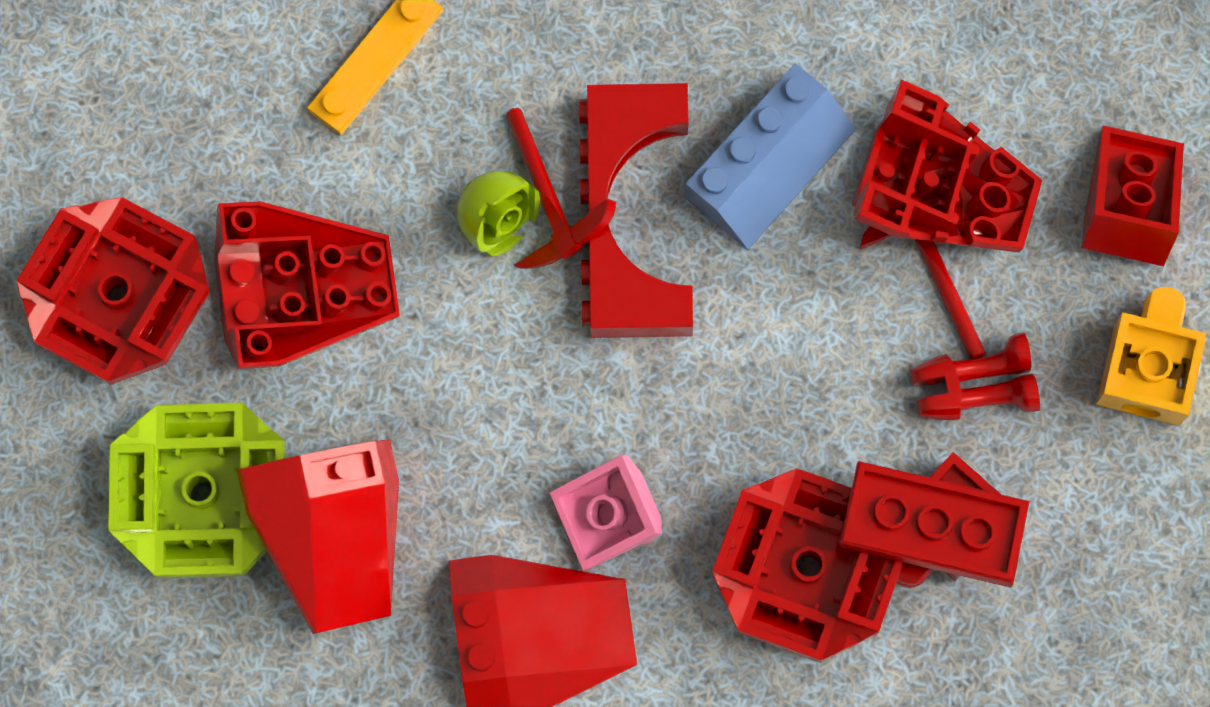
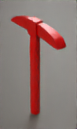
(565, 238)
(945, 287)

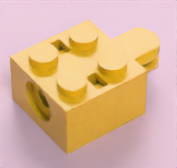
(1149, 360)

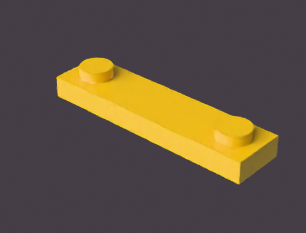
(373, 62)

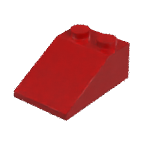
(1134, 196)

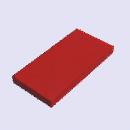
(934, 524)

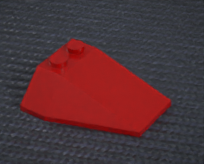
(536, 631)

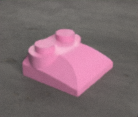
(607, 512)

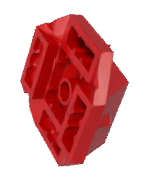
(87, 256)
(767, 594)

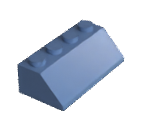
(770, 157)

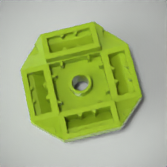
(153, 482)

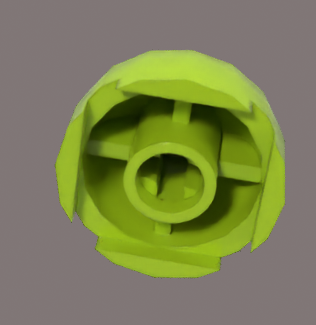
(495, 209)

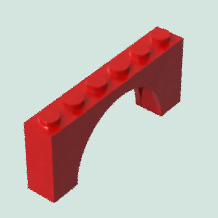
(622, 296)

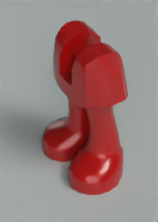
(1012, 360)

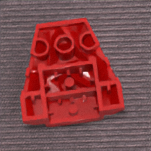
(942, 181)

